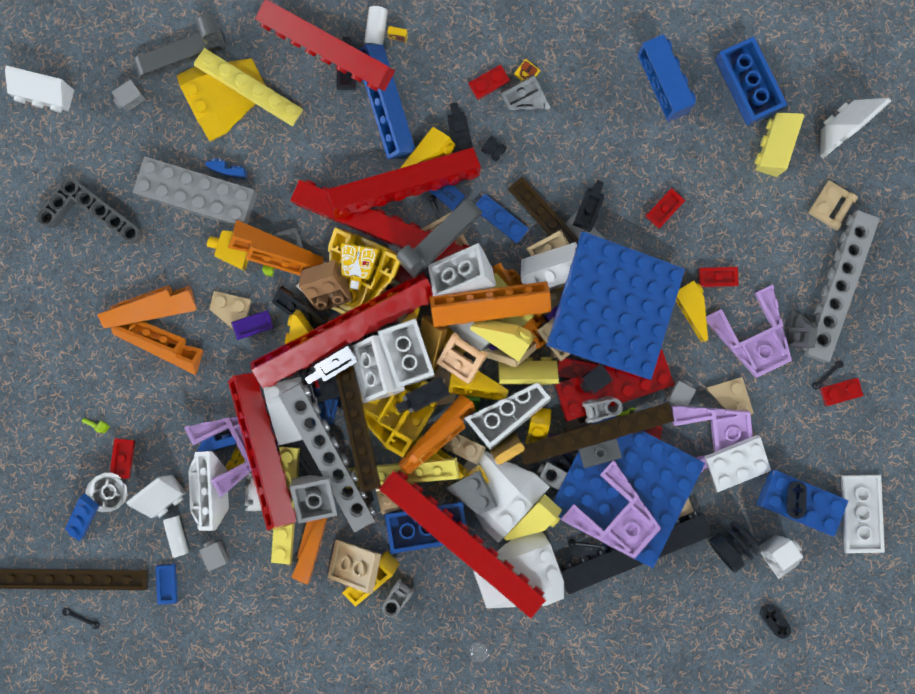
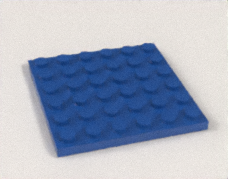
(615, 306)
(656, 473)

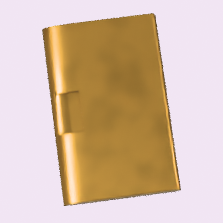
(433, 339)
(507, 448)

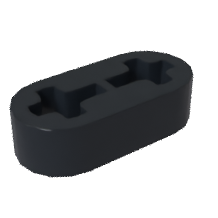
(791, 499)
(778, 619)

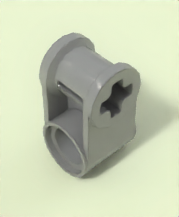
(598, 408)
(397, 597)

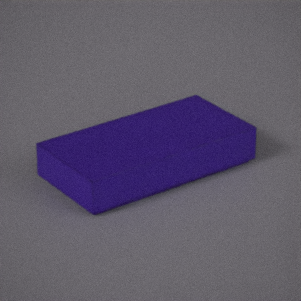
(252, 325)

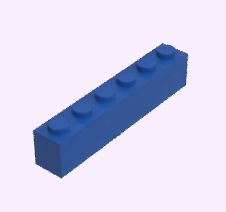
(389, 111)

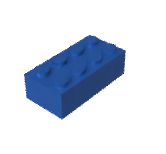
(666, 77)
(750, 81)
(822, 508)
(409, 535)

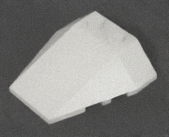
(848, 121)
(513, 491)
(534, 559)

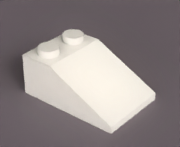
(282, 423)
(158, 497)

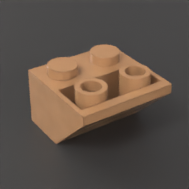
(325, 285)

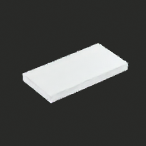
(863, 514)

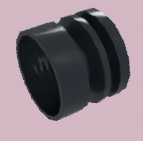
(734, 546)

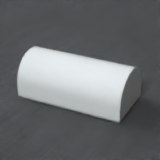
(376, 25)
(176, 536)

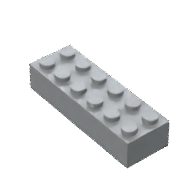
(194, 192)

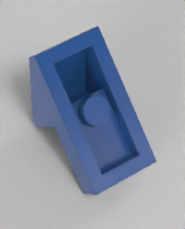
(214, 443)

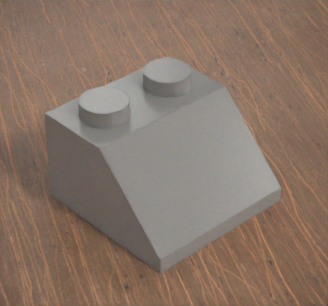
(312, 498)

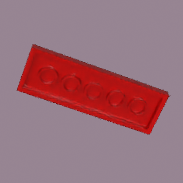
(622, 387)

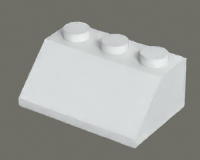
(38, 89)
(549, 266)
(462, 272)
(406, 353)
(373, 370)

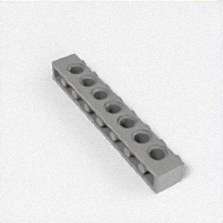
(867, 226)
(356, 519)

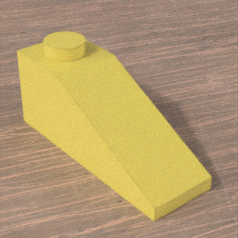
(507, 337)
(537, 519)

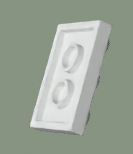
(737, 463)

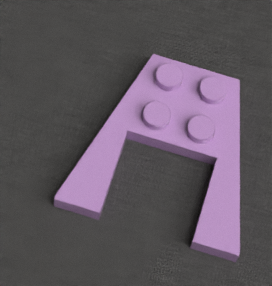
(763, 351)
(727, 425)
(205, 430)
(630, 529)

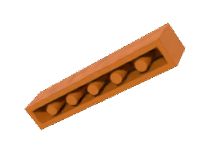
(490, 304)

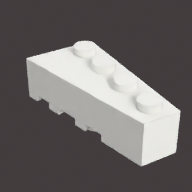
(504, 417)

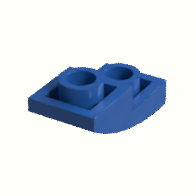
(221, 167)

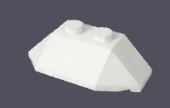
(205, 502)

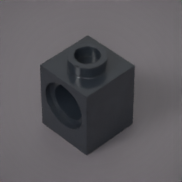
(595, 379)

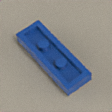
(501, 219)
(82, 517)

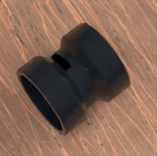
(492, 147)

